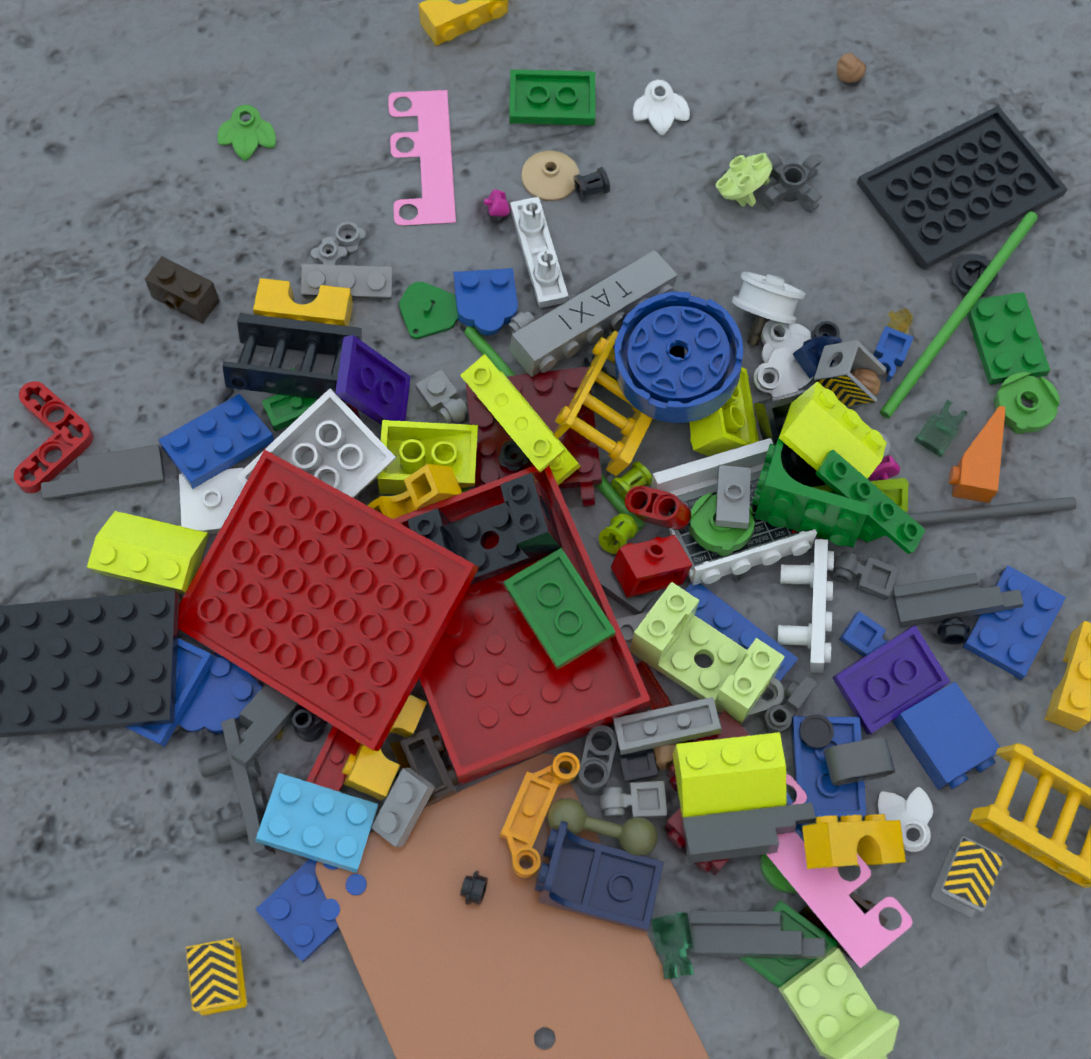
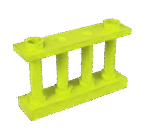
(519, 419)

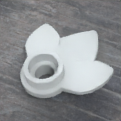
(660, 110)
(791, 335)
(786, 373)
(912, 813)

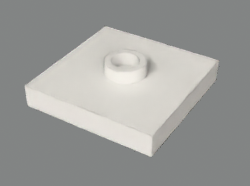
(209, 503)

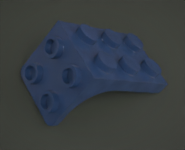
(598, 880)

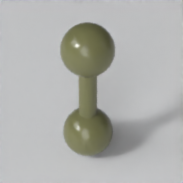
(635, 836)

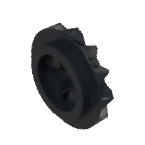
(966, 266)

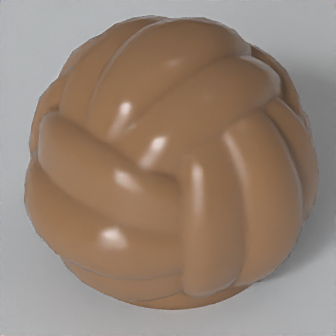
(850, 68)
(868, 379)

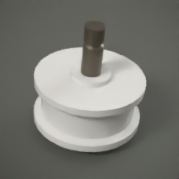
(768, 299)

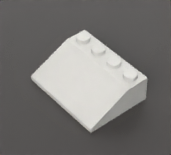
(331, 447)

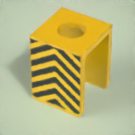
(216, 976)

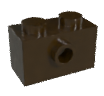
(182, 289)

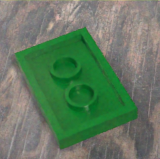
(552, 97)
(1007, 337)
(559, 608)

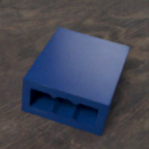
(947, 737)

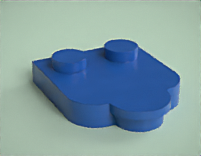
(485, 298)
(219, 697)

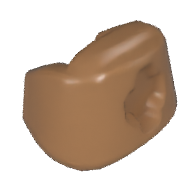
(663, 756)

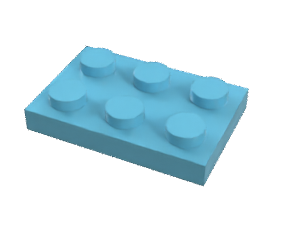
(316, 823)

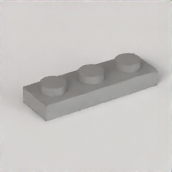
(362, 280)
(667, 725)

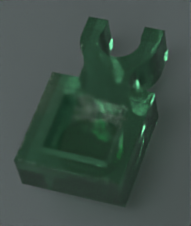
(941, 430)
(672, 940)

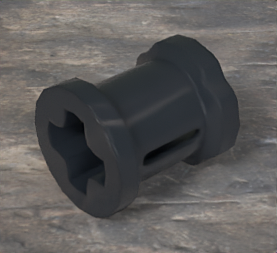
(591, 183)

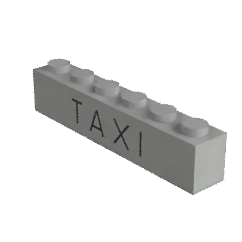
(590, 314)

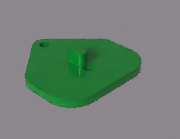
(422, 315)

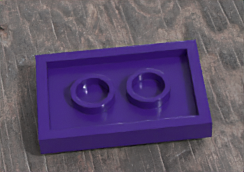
(372, 382)
(891, 679)

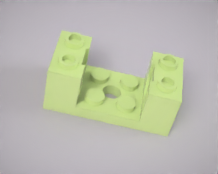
(674, 636)

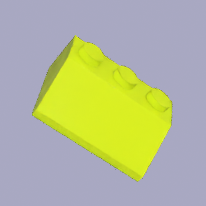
(822, 424)
(729, 426)
(148, 552)
(730, 774)

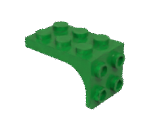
(805, 508)

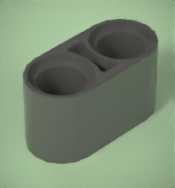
(597, 760)
(859, 761)

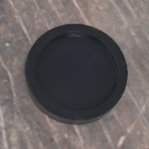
(816, 731)

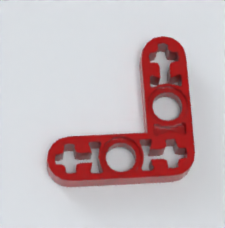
(60, 440)

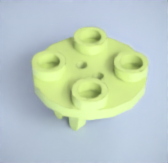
(744, 178)

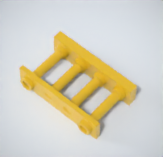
(633, 428)
(1024, 834)

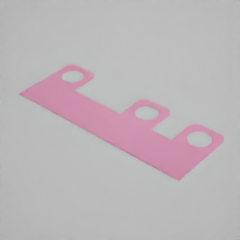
(433, 147)
(830, 900)

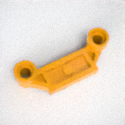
(531, 809)

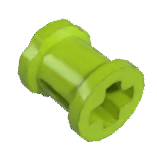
(636, 476)
(614, 532)

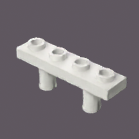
(539, 252)
(814, 633)

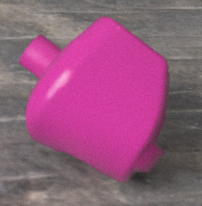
(497, 204)
(886, 469)

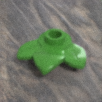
(246, 135)

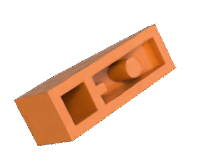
(979, 468)

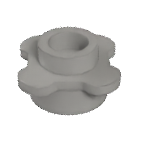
(349, 229)
(333, 258)

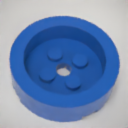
(672, 386)

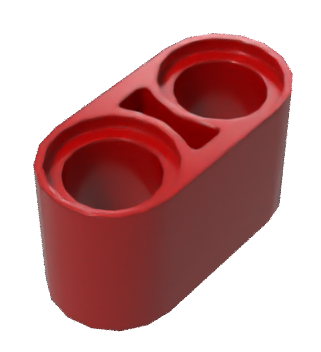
(657, 507)

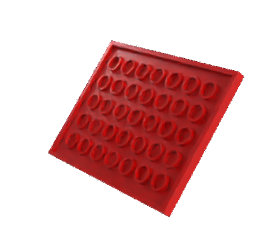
(324, 598)

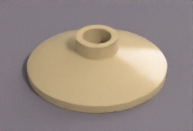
(549, 184)

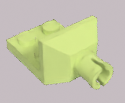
(839, 1011)

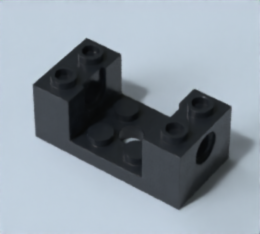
(522, 523)

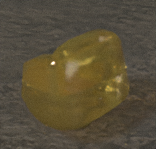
(900, 320)

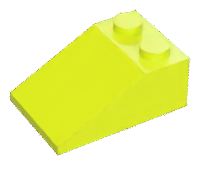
(427, 443)

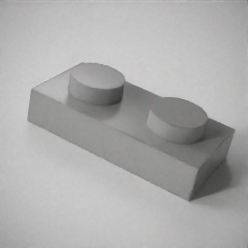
(403, 807)

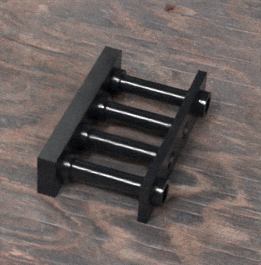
(285, 335)

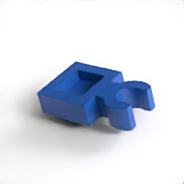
(892, 350)
(863, 634)

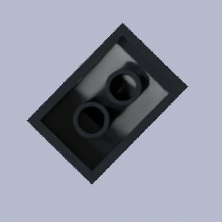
(771, 418)

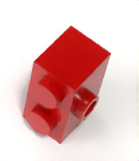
(651, 565)

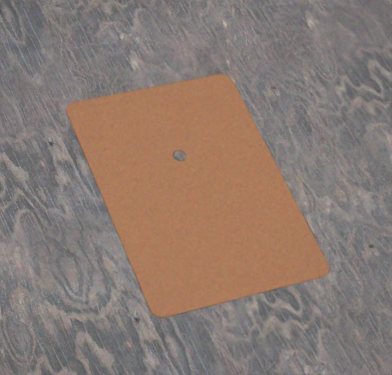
(494, 973)

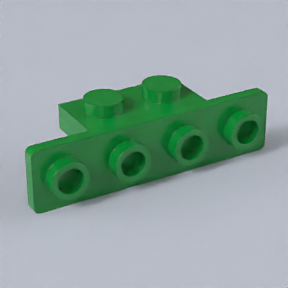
(883, 514)

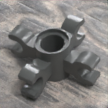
(792, 191)

